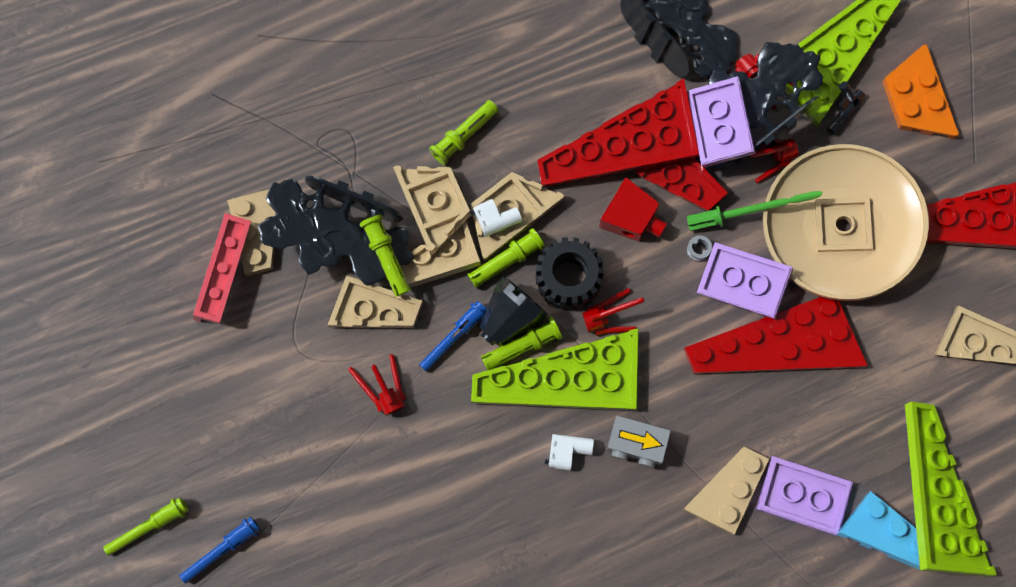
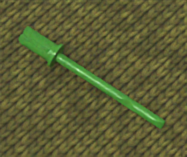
(715, 217)

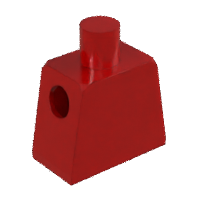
(632, 213)

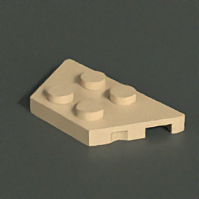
(512, 192)
(434, 202)

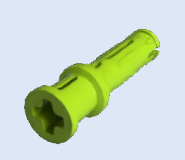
(453, 138)
(381, 244)
(516, 252)
(531, 340)

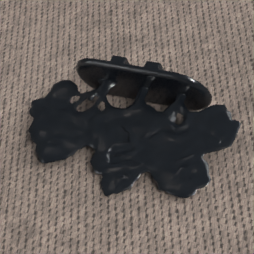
(686, 19)
(776, 68)
(327, 232)

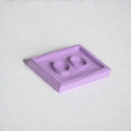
(720, 122)
(745, 280)
(804, 496)

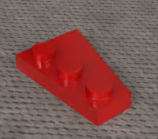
(687, 181)

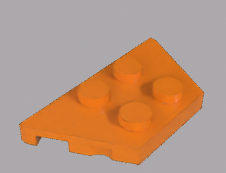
(919, 97)

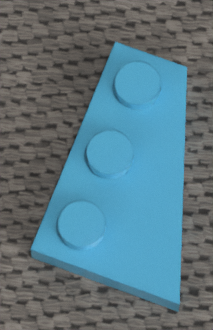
(883, 529)

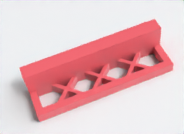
(221, 269)

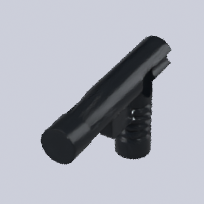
(847, 106)

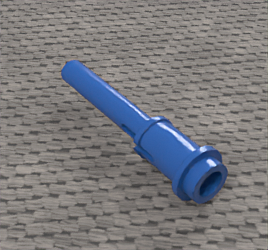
(472, 316)
(231, 541)

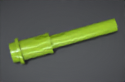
(158, 519)

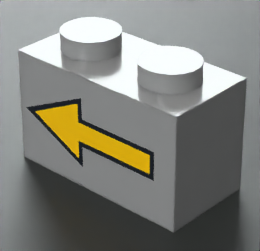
(638, 442)

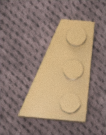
(255, 255)
(451, 258)
(373, 307)
(977, 339)
(729, 492)

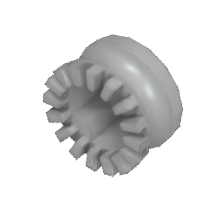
(693, 242)

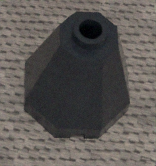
(509, 313)

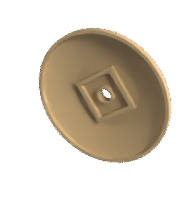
(870, 193)

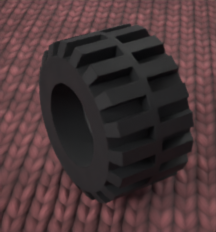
(569, 252)

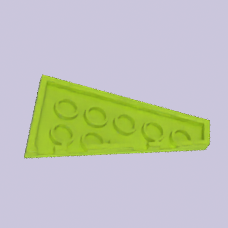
(842, 46)
(579, 376)
(941, 504)

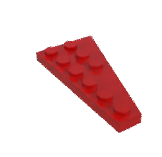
(635, 139)
(975, 218)
(796, 340)

